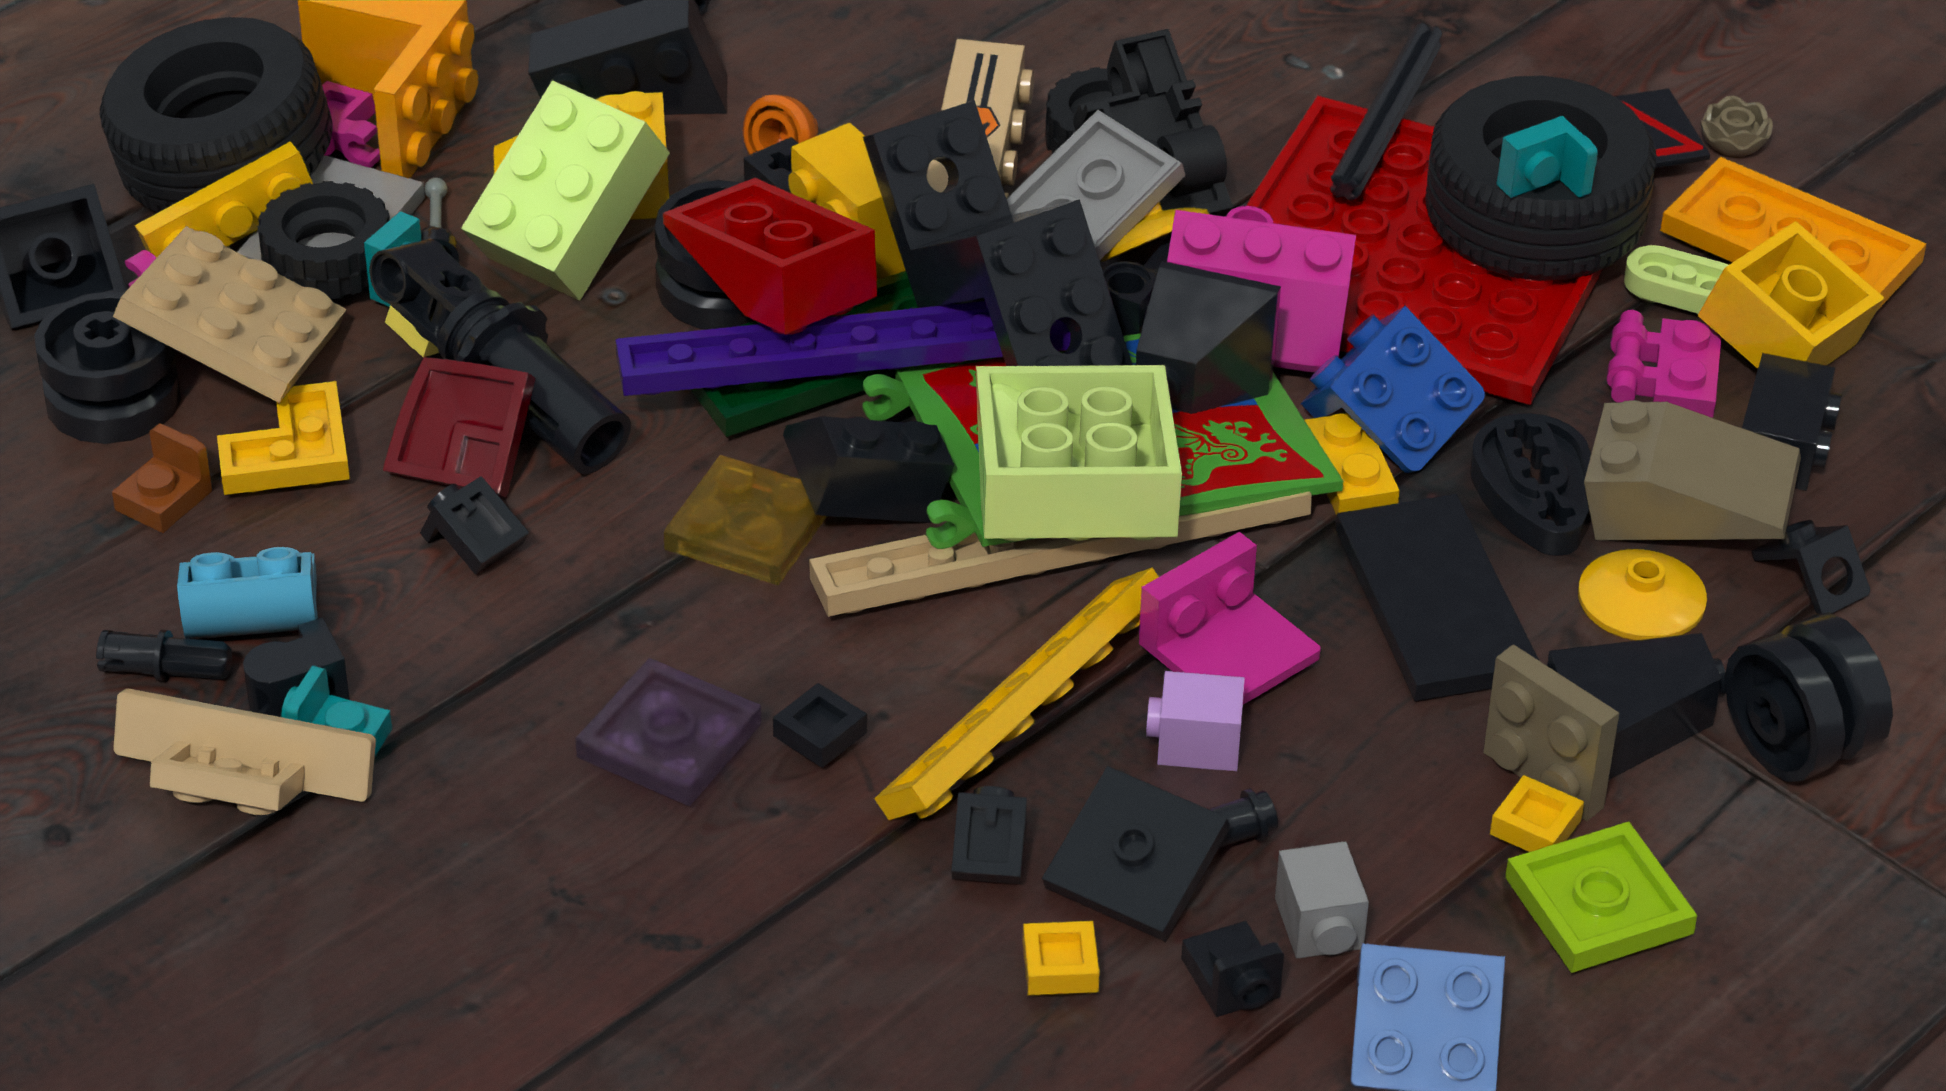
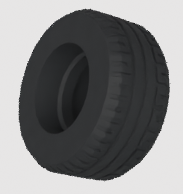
(211, 104)
(1549, 228)

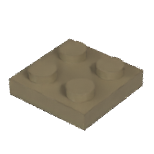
(1550, 729)

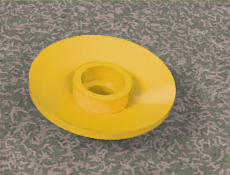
(1151, 227)
(1642, 594)

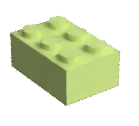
(566, 190)

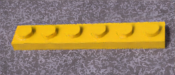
(1009, 706)

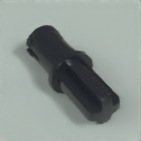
(163, 655)

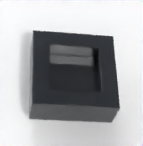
(820, 725)

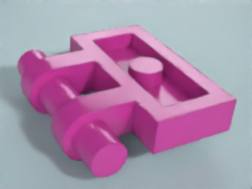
(1685, 359)

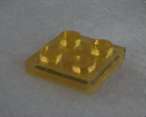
(744, 521)

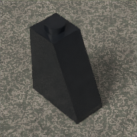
(1657, 685)

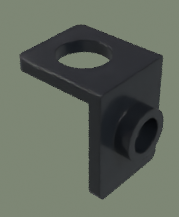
(1812, 549)

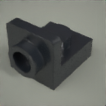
(474, 524)
(989, 836)
(1234, 968)

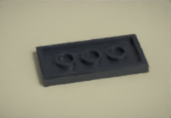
(1432, 593)

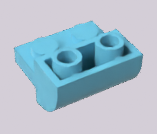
(247, 594)

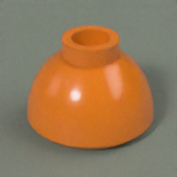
(776, 119)

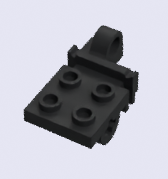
(1155, 103)

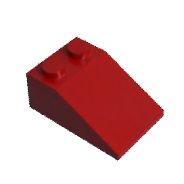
(778, 254)

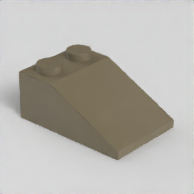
(1686, 477)

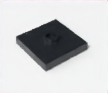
(1136, 853)

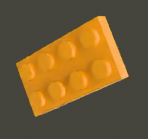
(1738, 209)

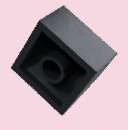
(54, 253)
(869, 466)

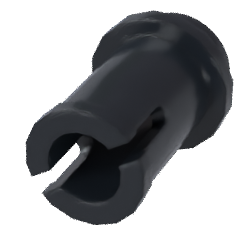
(1248, 817)

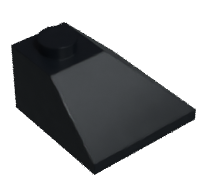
(1211, 336)

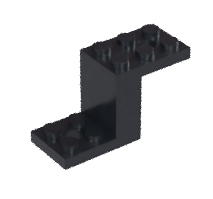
(971, 247)

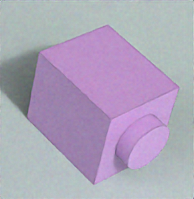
(1197, 720)

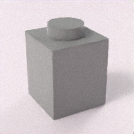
(1321, 900)

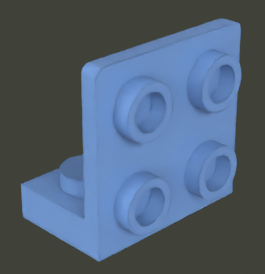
(1426, 1020)

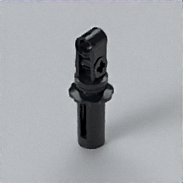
(483, 328)

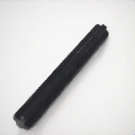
(1386, 112)

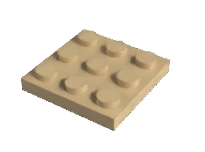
(231, 313)

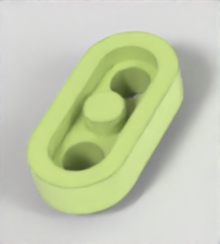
(1671, 276)

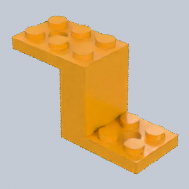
(404, 54)

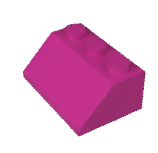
(1305, 262)

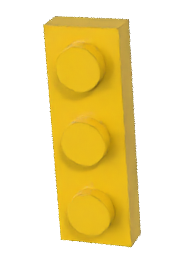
(229, 205)

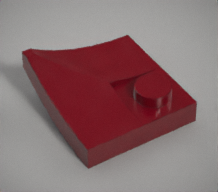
(460, 424)

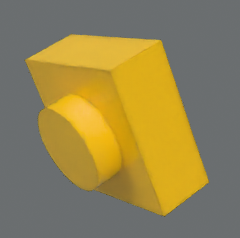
(1536, 815)
(1060, 958)

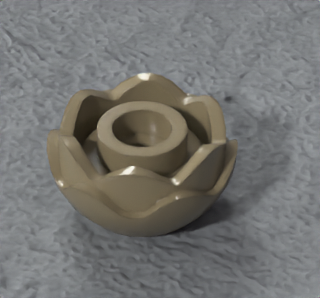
(1736, 127)

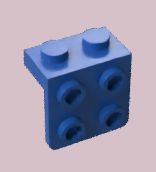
(1397, 388)

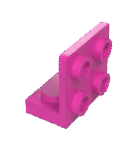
(1213, 623)

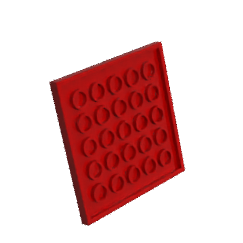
(1490, 322)

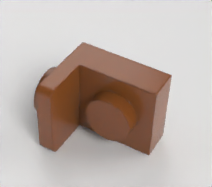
(168, 482)

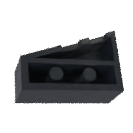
(635, 48)

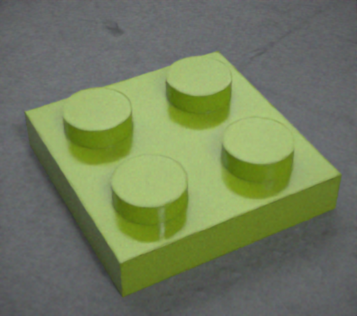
(1600, 896)

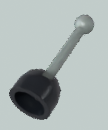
(436, 190)

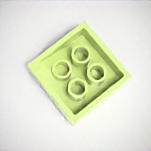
(1077, 452)

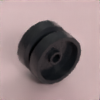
(681, 281)
(103, 375)
(1808, 697)

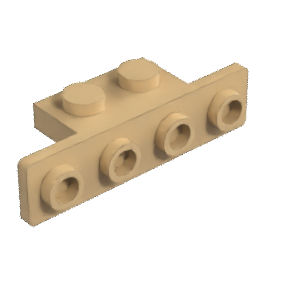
(240, 754)

